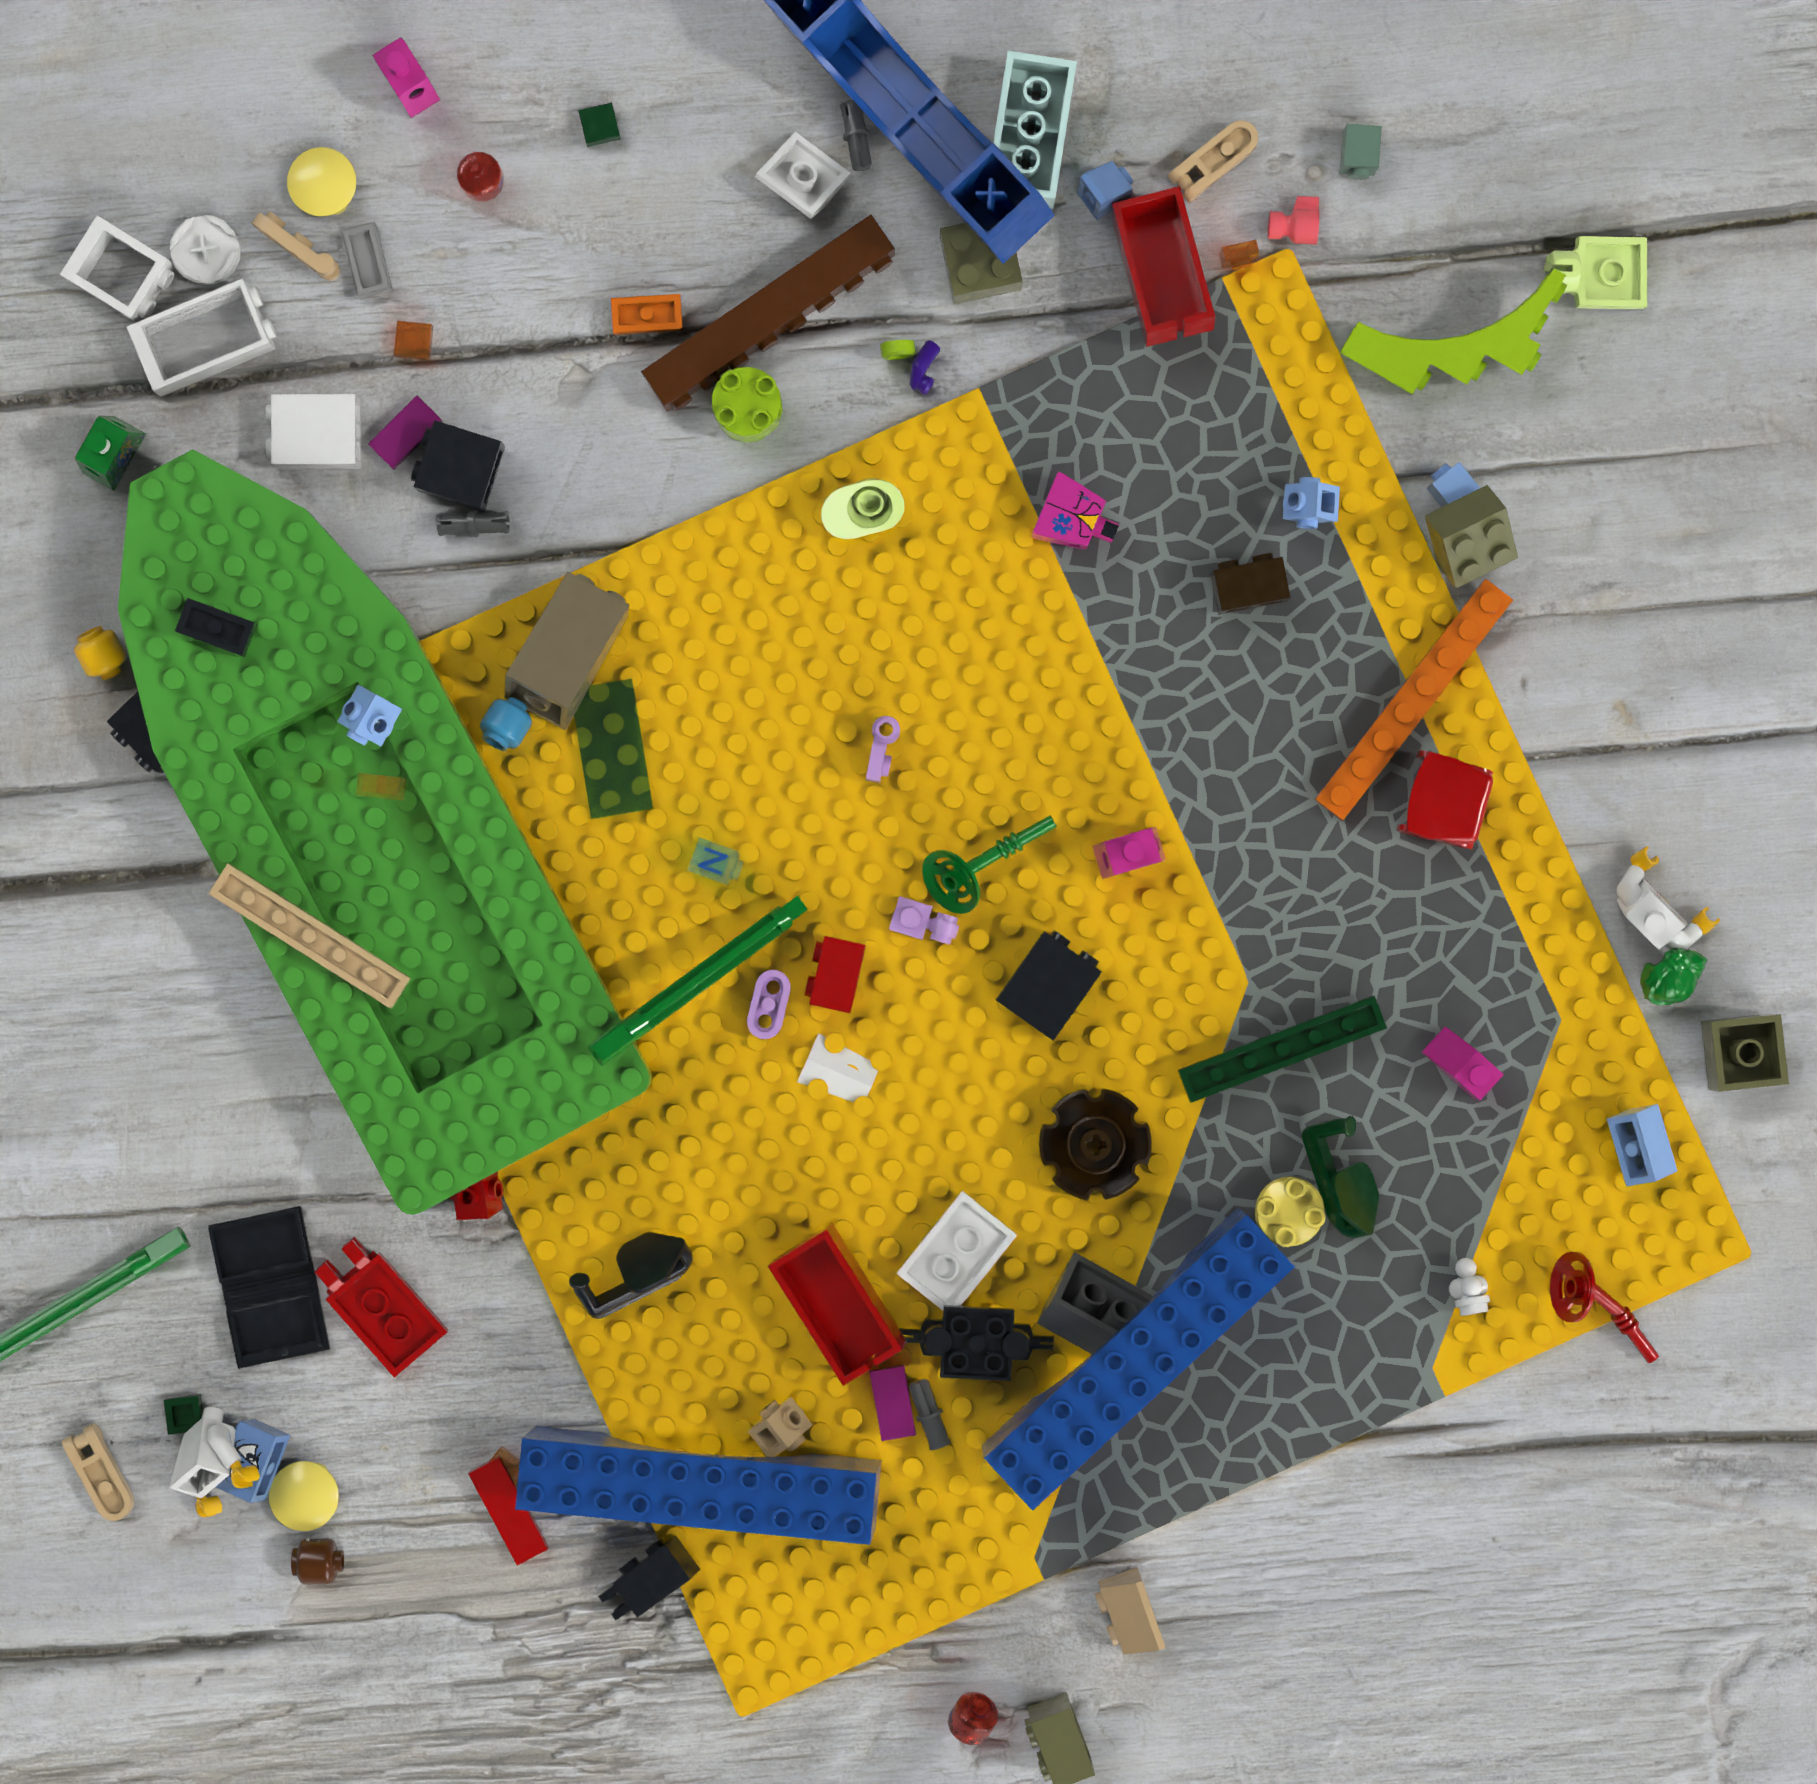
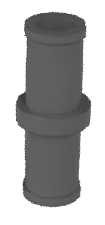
(473, 523)

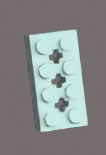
(1049, 115)

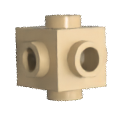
(780, 1427)

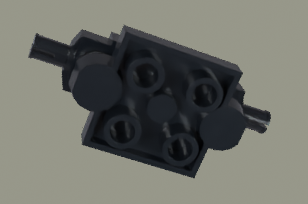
(977, 1342)

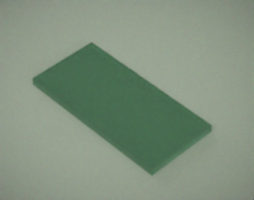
(612, 750)

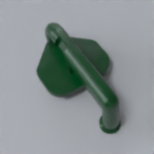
(1349, 1194)

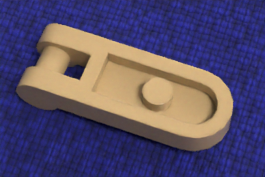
(1215, 158)
(297, 246)
(100, 1474)

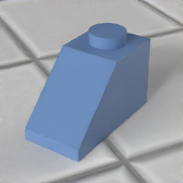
(1103, 187)

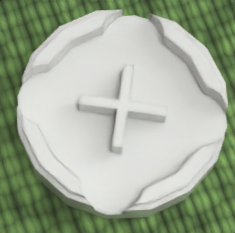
(205, 250)

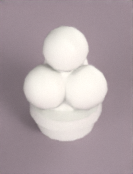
(1469, 1289)

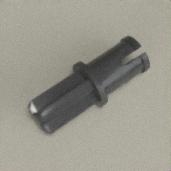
(856, 136)
(929, 1414)

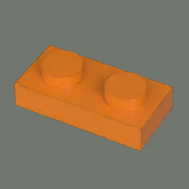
(647, 314)

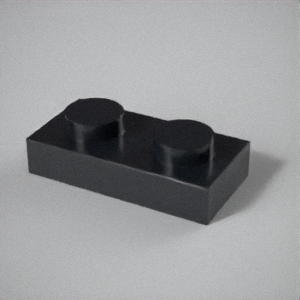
(216, 627)

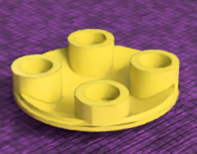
(321, 182)
(1289, 1211)
(303, 1495)

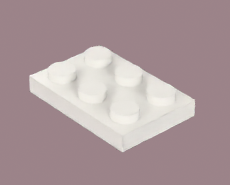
(956, 1252)

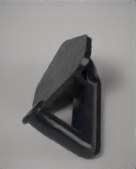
(645, 1265)

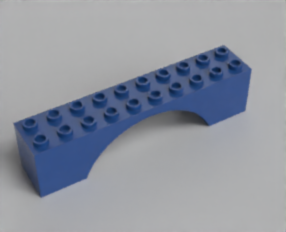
(919, 120)
(1101, 1395)
(641, 1483)

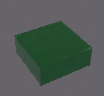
(599, 124)
(182, 1412)

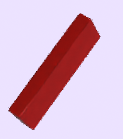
(499, 1497)

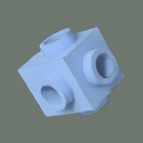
(1310, 502)
(368, 717)

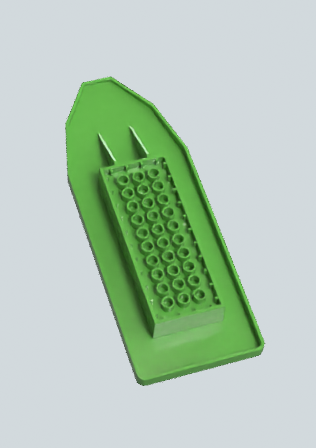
(501, 994)

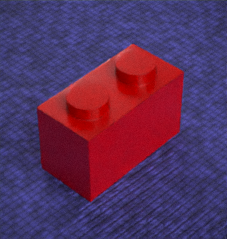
(836, 974)

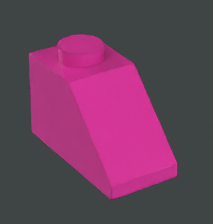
(1462, 1063)

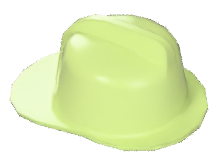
(862, 508)

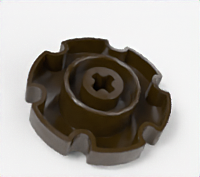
(1114, 1165)

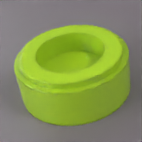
(897, 349)

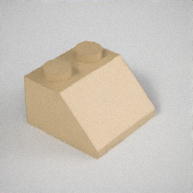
(1130, 1612)

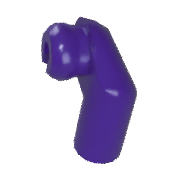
(920, 365)

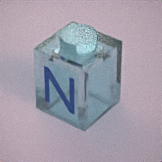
(715, 862)

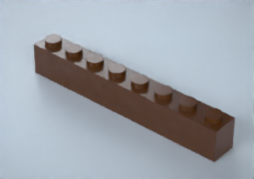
(769, 313)

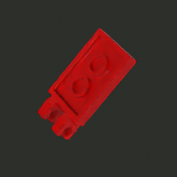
(381, 1308)

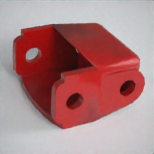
(1447, 800)

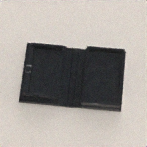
(269, 1287)

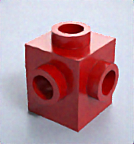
(480, 1199)

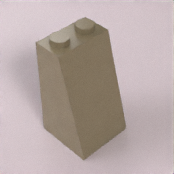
(566, 649)

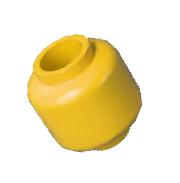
(100, 653)

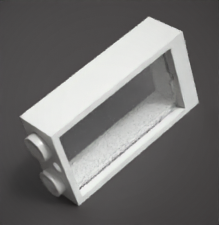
(202, 337)

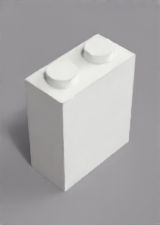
(314, 431)

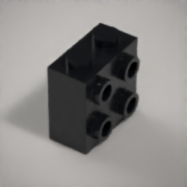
(458, 465)

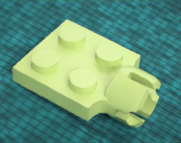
(1604, 272)

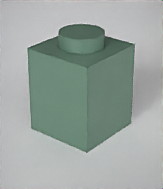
(1360, 150)

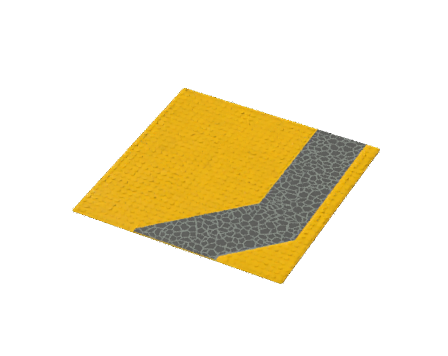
(1116, 707)

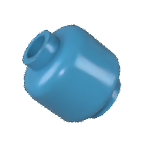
(505, 724)

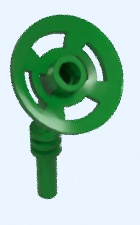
(963, 871)

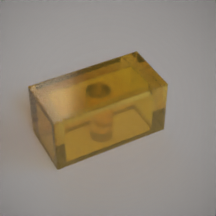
(381, 786)

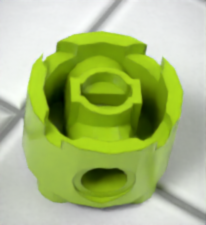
(747, 404)

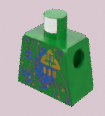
(108, 450)

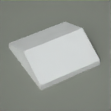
(803, 175)
(833, 1069)

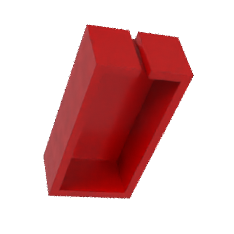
(1163, 266)
(837, 1304)

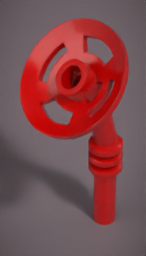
(1582, 1290)

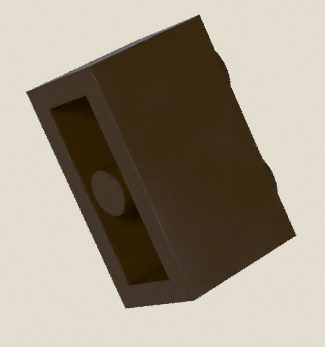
(1250, 584)

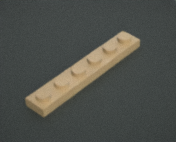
(309, 935)

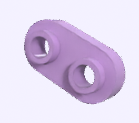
(768, 1004)

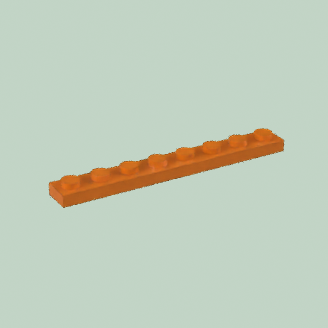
(1413, 699)

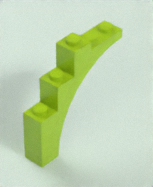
(1461, 356)

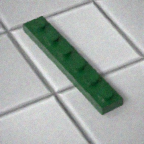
(1282, 1049)

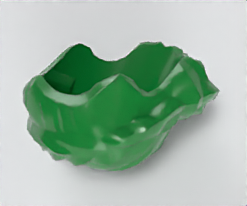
(1673, 977)

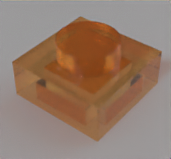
(1239, 255)
(413, 340)

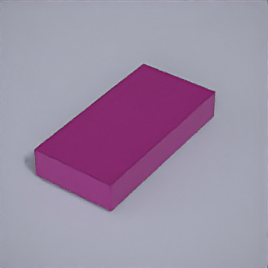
(404, 432)
(892, 1402)

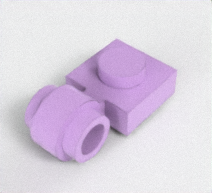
(879, 762)
(914, 917)

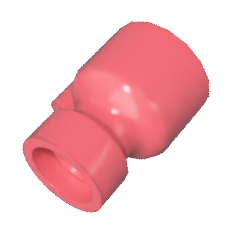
(1300, 226)

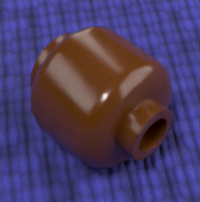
(317, 1561)

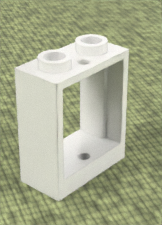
(90, 251)

